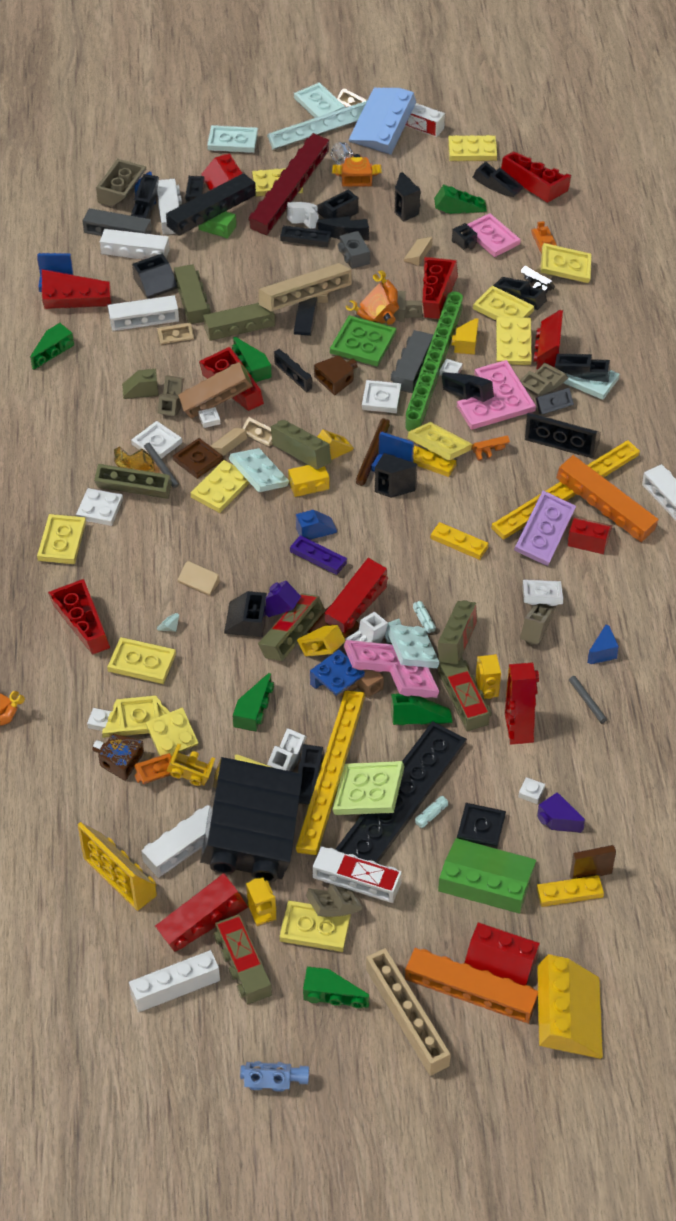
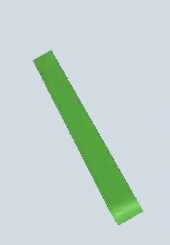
(433, 362)

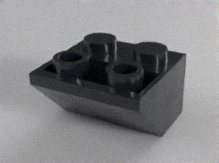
(406, 198)
(340, 205)
(154, 276)
(395, 476)
(247, 614)

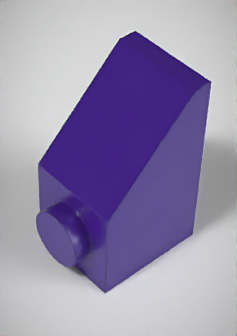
(281, 598)
(560, 815)

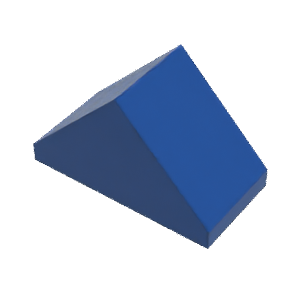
(604, 647)

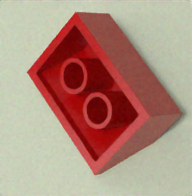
(220, 171)
(549, 340)
(502, 953)

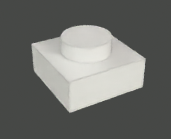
(451, 367)
(209, 417)
(98, 719)
(531, 790)

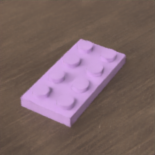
(545, 528)

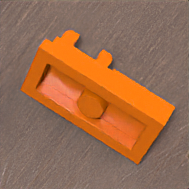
(542, 235)
(487, 445)
(152, 769)

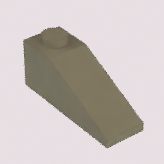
(537, 623)

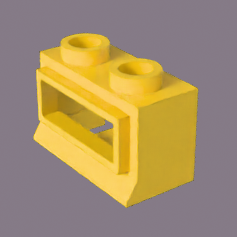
(488, 675)
(178, 771)
(261, 901)

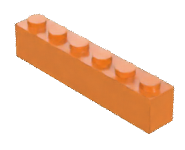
(607, 498)
(471, 985)

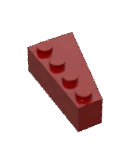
(536, 177)
(438, 282)
(73, 291)
(222, 360)
(357, 595)
(79, 612)
(521, 702)
(201, 912)

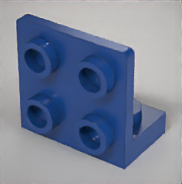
(54, 262)
(394, 446)
(335, 673)

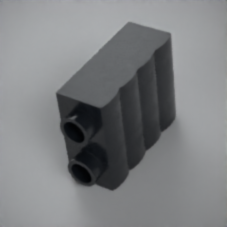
(251, 819)

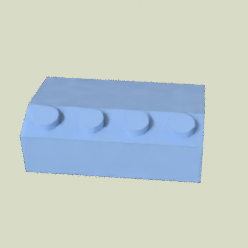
(383, 119)

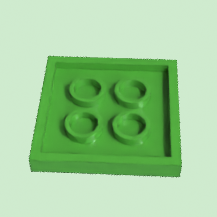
(363, 340)

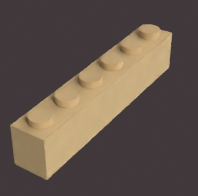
(305, 287)
(408, 1012)

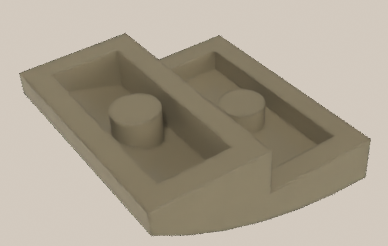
(543, 380)
(334, 902)

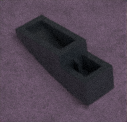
(497, 180)
(145, 196)
(344, 225)
(522, 290)
(306, 317)
(583, 366)
(468, 386)
(309, 768)

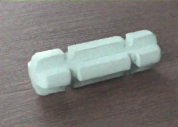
(424, 617)
(431, 811)

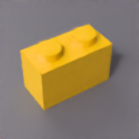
(308, 480)

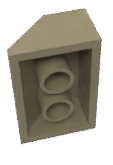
(118, 182)

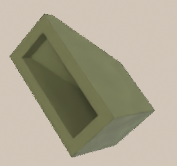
(141, 384)

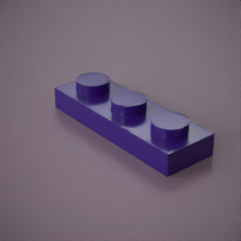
(318, 555)

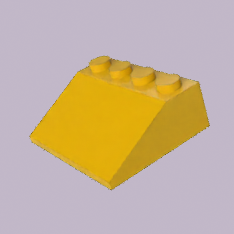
(116, 867)
(569, 1007)

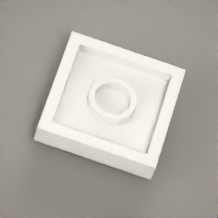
(381, 396)
(159, 437)
(100, 506)
(542, 592)

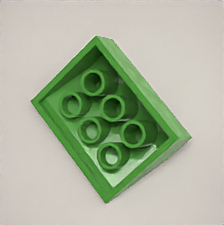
(486, 875)

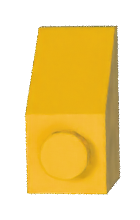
(465, 338)
(338, 444)
(321, 641)

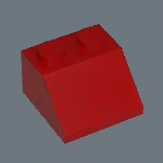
(589, 535)

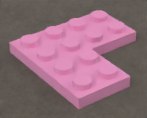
(508, 401)
(382, 657)

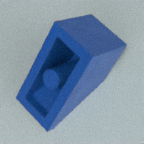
(314, 524)

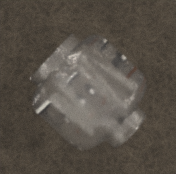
(340, 151)

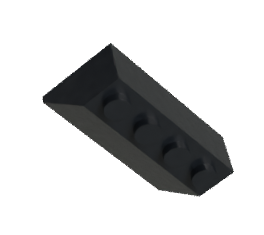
(562, 435)

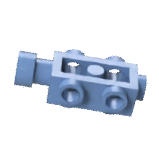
(272, 1077)

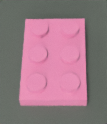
(494, 235)

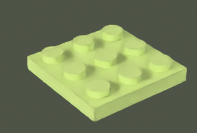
(368, 788)

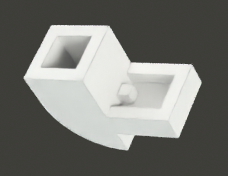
(302, 213)
(371, 629)
(288, 754)

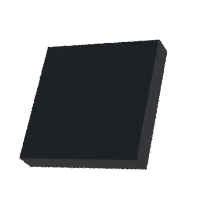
(481, 825)

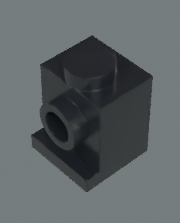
(467, 239)

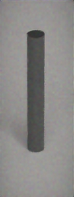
(160, 463)
(587, 699)

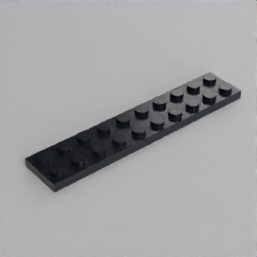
(423, 769)

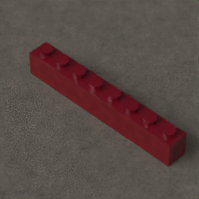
(289, 184)

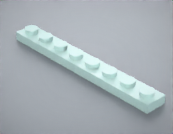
(317, 125)

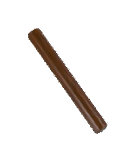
(371, 453)

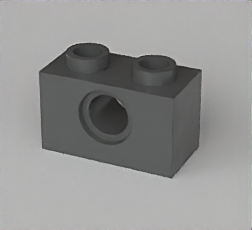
(354, 249)

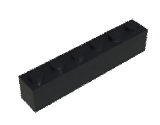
(210, 204)

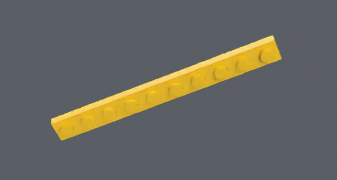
(603, 466)
(330, 773)

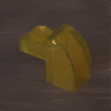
(139, 460)

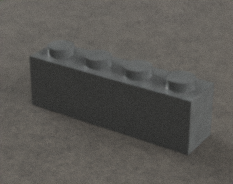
(98, 220)
(412, 360)

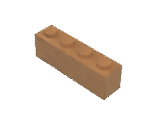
(215, 390)

